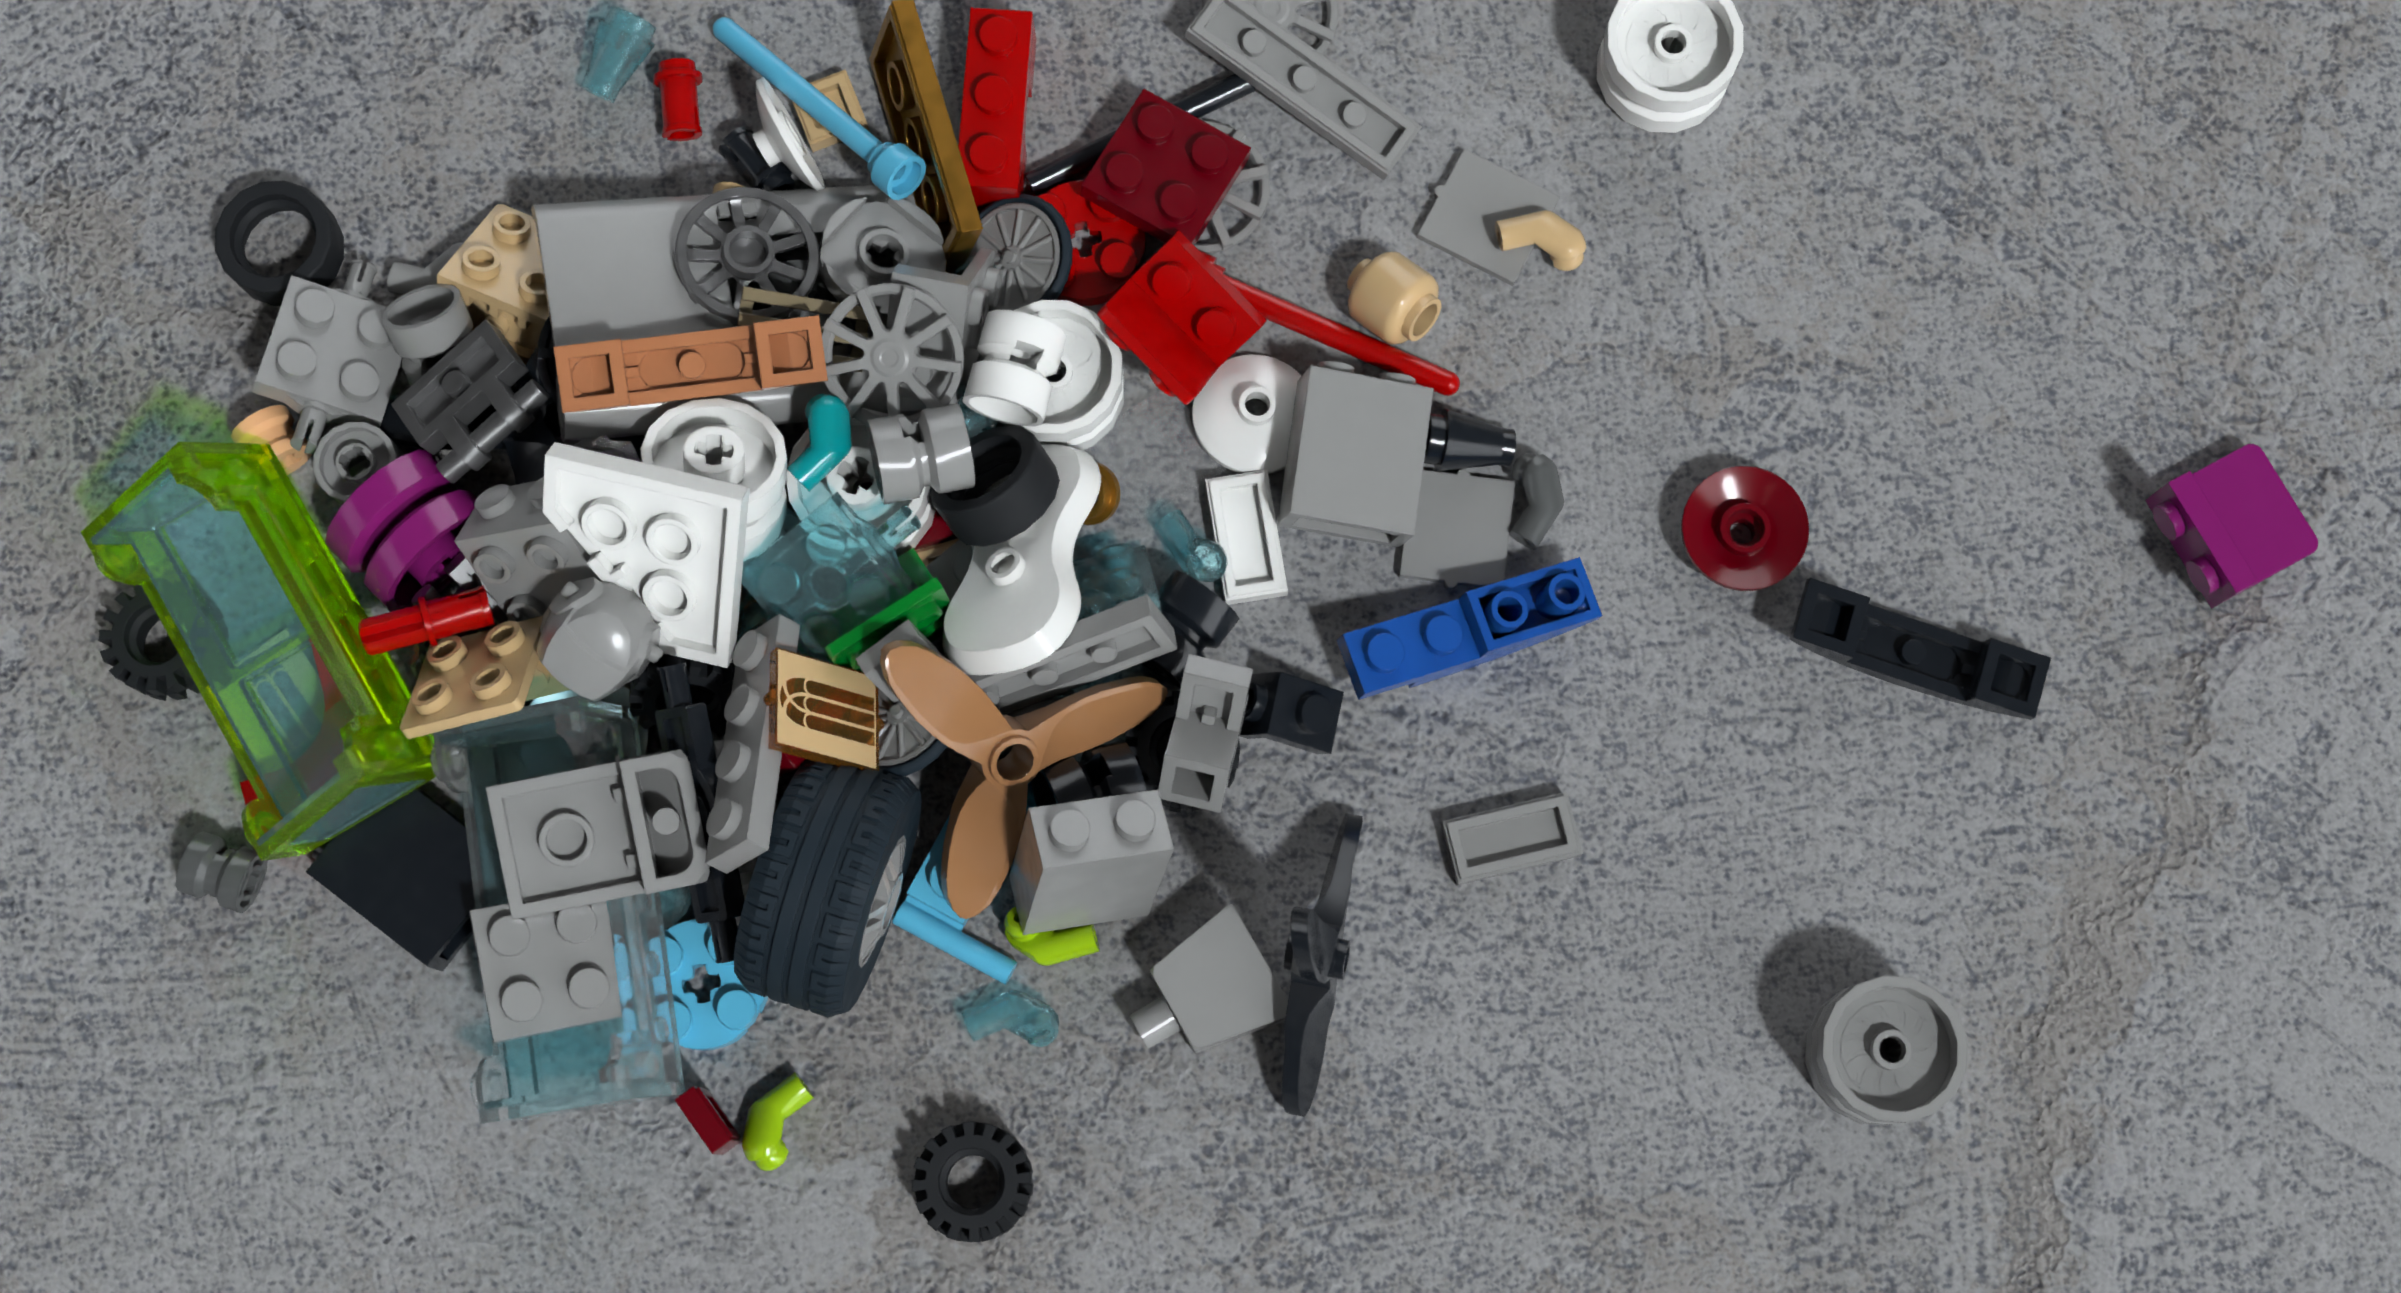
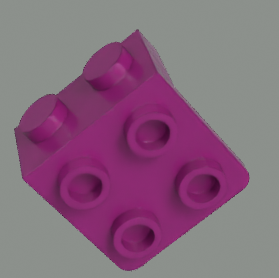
(2232, 523)

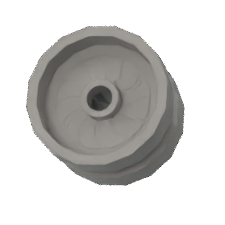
(1925, 1047)

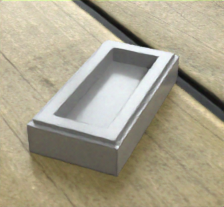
(1511, 838)

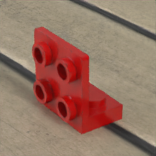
(1180, 318)

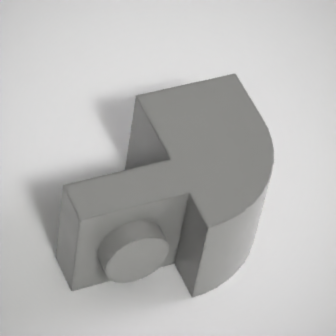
(1205, 733)

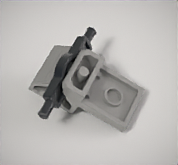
(623, 826)

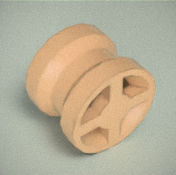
(273, 427)

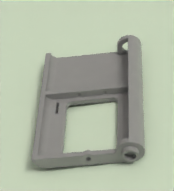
(617, 278)

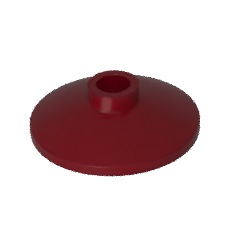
(1763, 505)

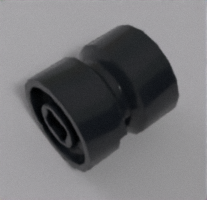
(1198, 622)
(1100, 773)

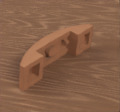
(690, 365)

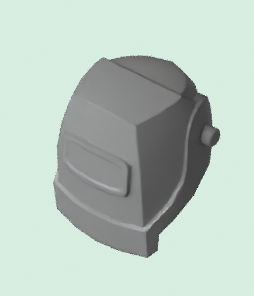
(597, 638)

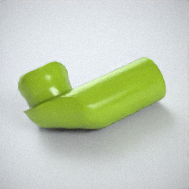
(1051, 946)
(766, 1121)

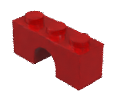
(995, 102)

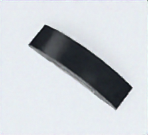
(1917, 654)

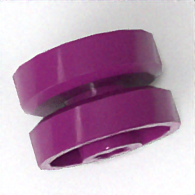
(401, 529)

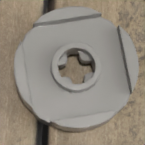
(876, 225)

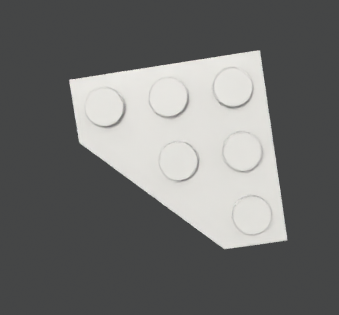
(661, 536)

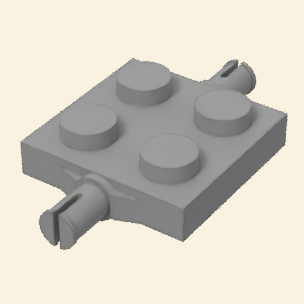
(329, 356)

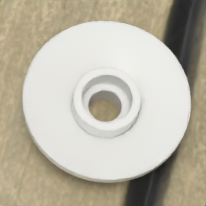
(781, 139)
(1232, 433)

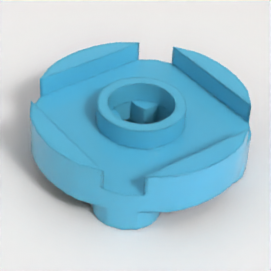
(730, 1006)

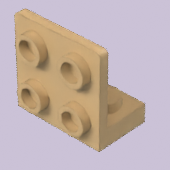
(502, 277)
(478, 678)

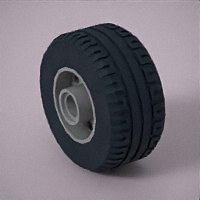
(826, 886)

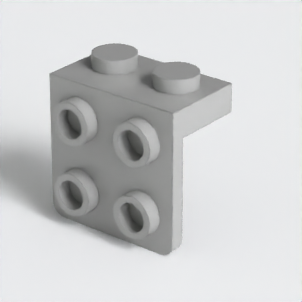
(967, 302)
(520, 550)

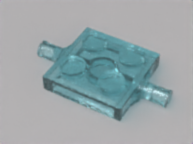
(831, 573)

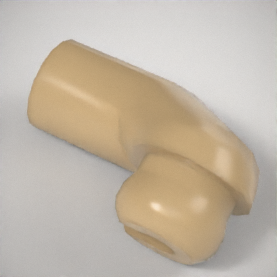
(1547, 231)

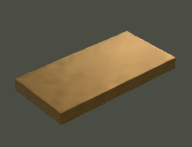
(922, 123)

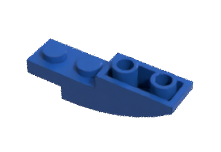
(1469, 630)

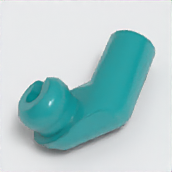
(829, 440)

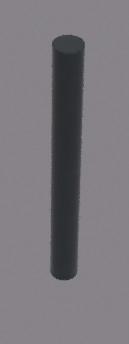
(1085, 157)

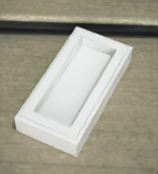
(1248, 532)

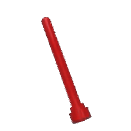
(1344, 338)

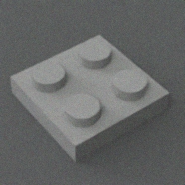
(546, 969)

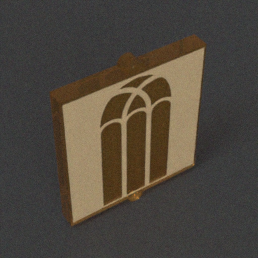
(822, 711)

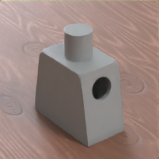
(1212, 988)

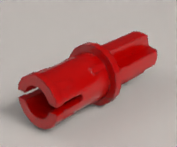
(426, 621)

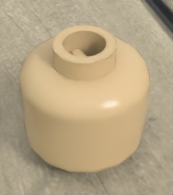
(1393, 298)

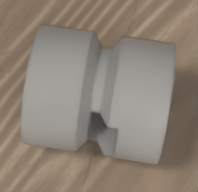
(426, 326)
(921, 453)
(350, 457)

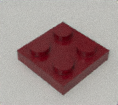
(1165, 170)

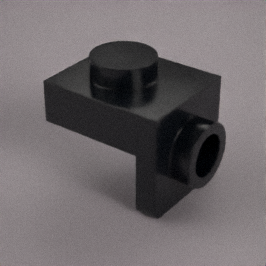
(1292, 712)

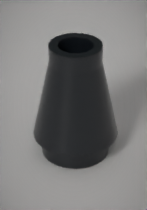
(1465, 442)

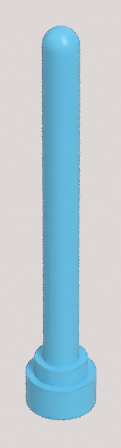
(892, 166)

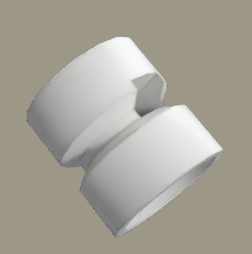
(1012, 377)

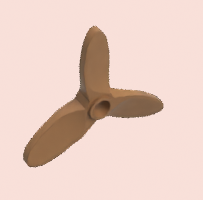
(993, 795)

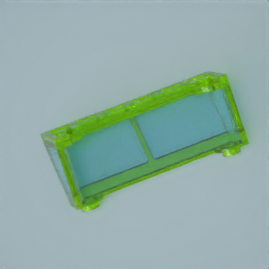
(266, 639)

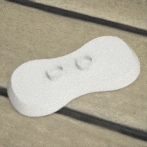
(1024, 591)

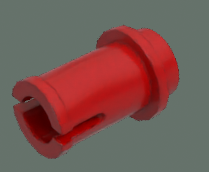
(679, 98)

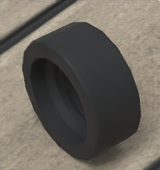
(252, 206)
(1011, 505)

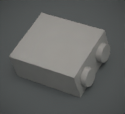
(1356, 454)
(1090, 861)

